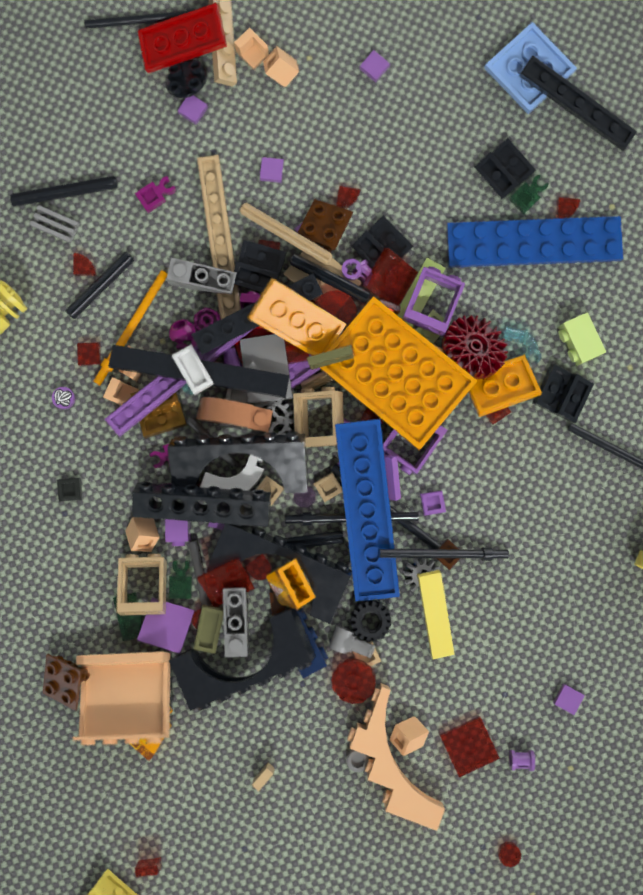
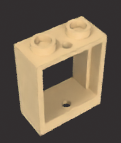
(301, 414)
(142, 608)

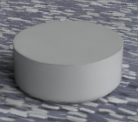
(356, 761)

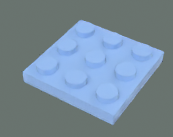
(511, 60)

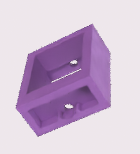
(423, 321)
(407, 467)

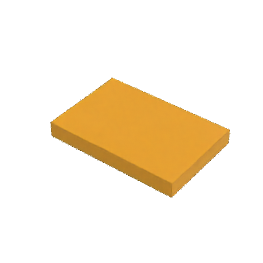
(505, 388)

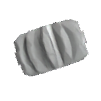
(418, 569)

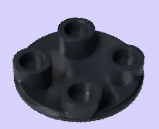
(186, 79)

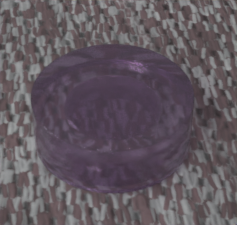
(305, 499)

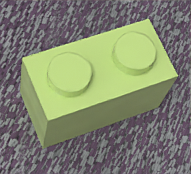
(581, 339)

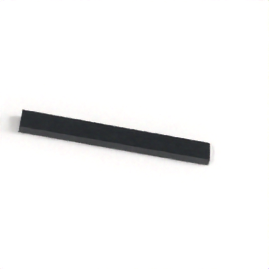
(221, 374)

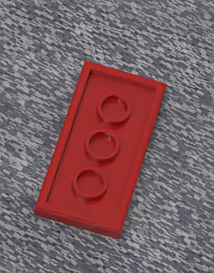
(182, 38)

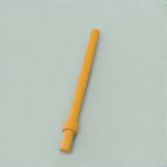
(147, 300)

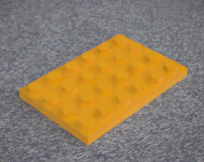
(399, 373)

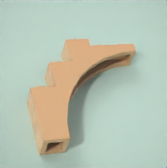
(403, 797)

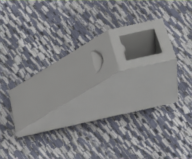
(200, 277)
(235, 622)

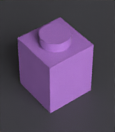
(177, 532)

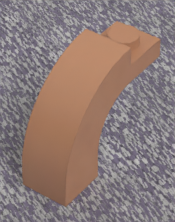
(234, 413)

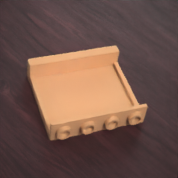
(125, 698)

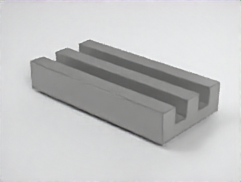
(38, 217)

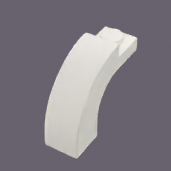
(245, 479)

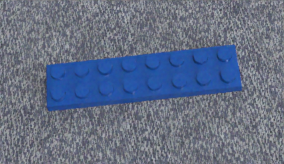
(534, 242)
(367, 509)

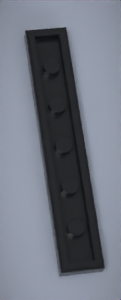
(577, 103)

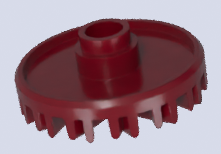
(475, 346)

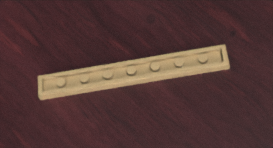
(218, 228)

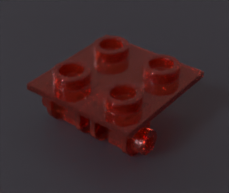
(226, 576)

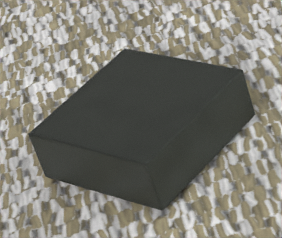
(69, 489)

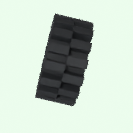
(370, 634)

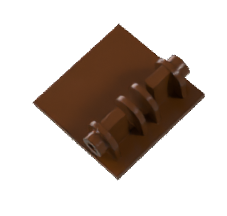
(325, 224)
(63, 680)

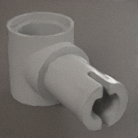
(345, 641)

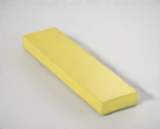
(435, 614)

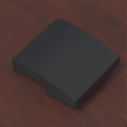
(505, 169)
(380, 236)
(258, 265)
(563, 393)

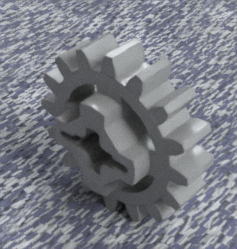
(280, 419)

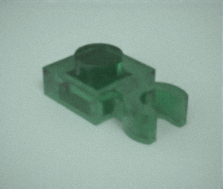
(527, 195)
(180, 585)

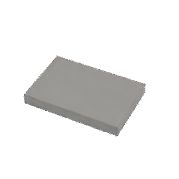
(268, 355)

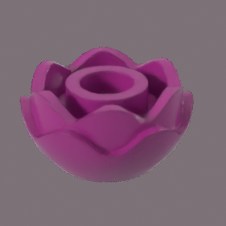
(203, 315)
(181, 331)

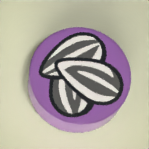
(63, 398)

